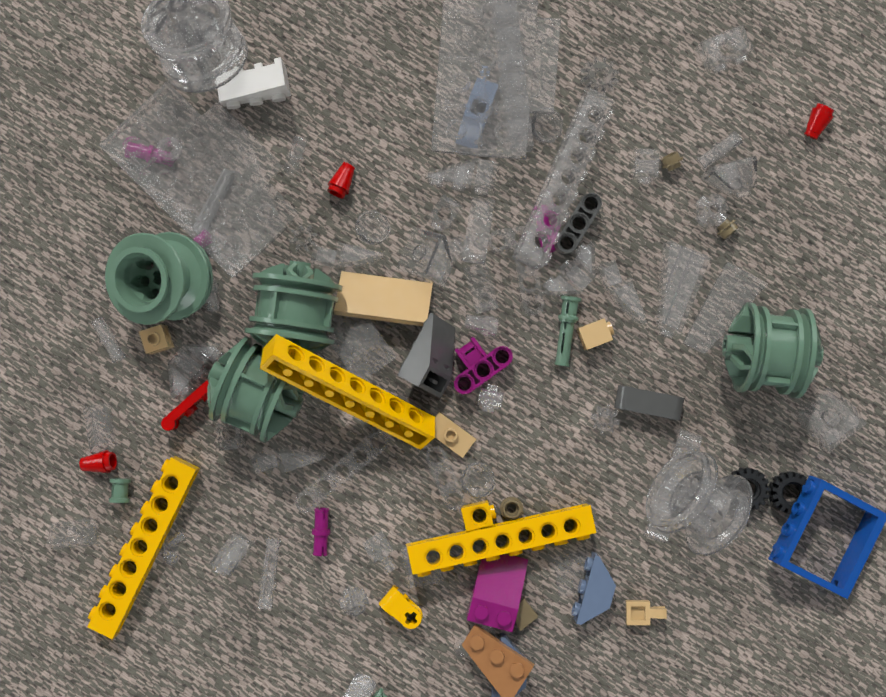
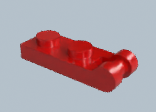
(185, 408)

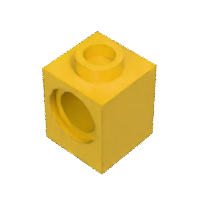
(470, 522)

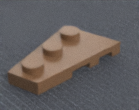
(497, 661)

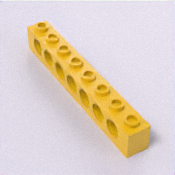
(347, 392)
(582, 529)
(100, 618)

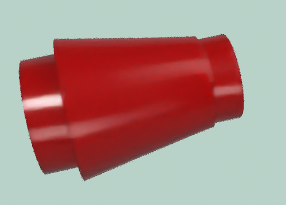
(818, 120)
(341, 181)
(100, 462)

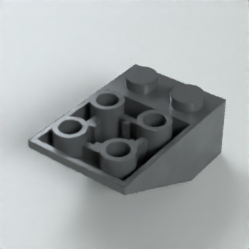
(431, 357)

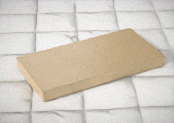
(383, 298)

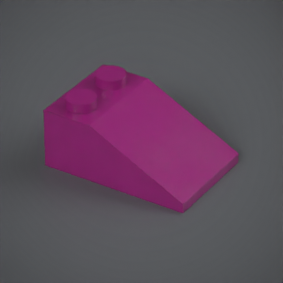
(497, 592)

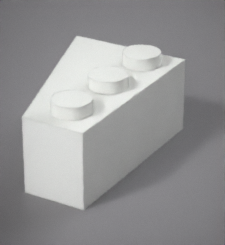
(256, 85)

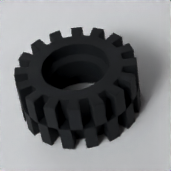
(760, 483)
(778, 485)

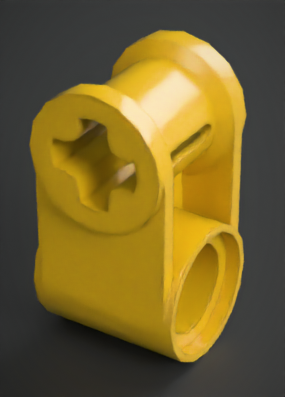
(398, 605)

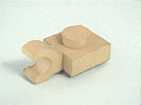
(639, 612)

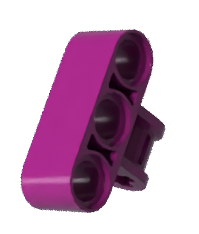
(478, 357)

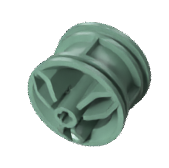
(294, 305)
(773, 350)
(250, 396)

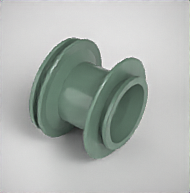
(179, 273)

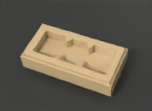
(452, 435)

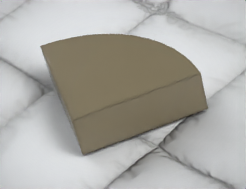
(525, 614)

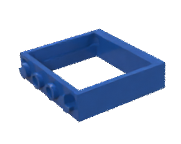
(857, 551)

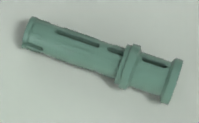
(568, 318)

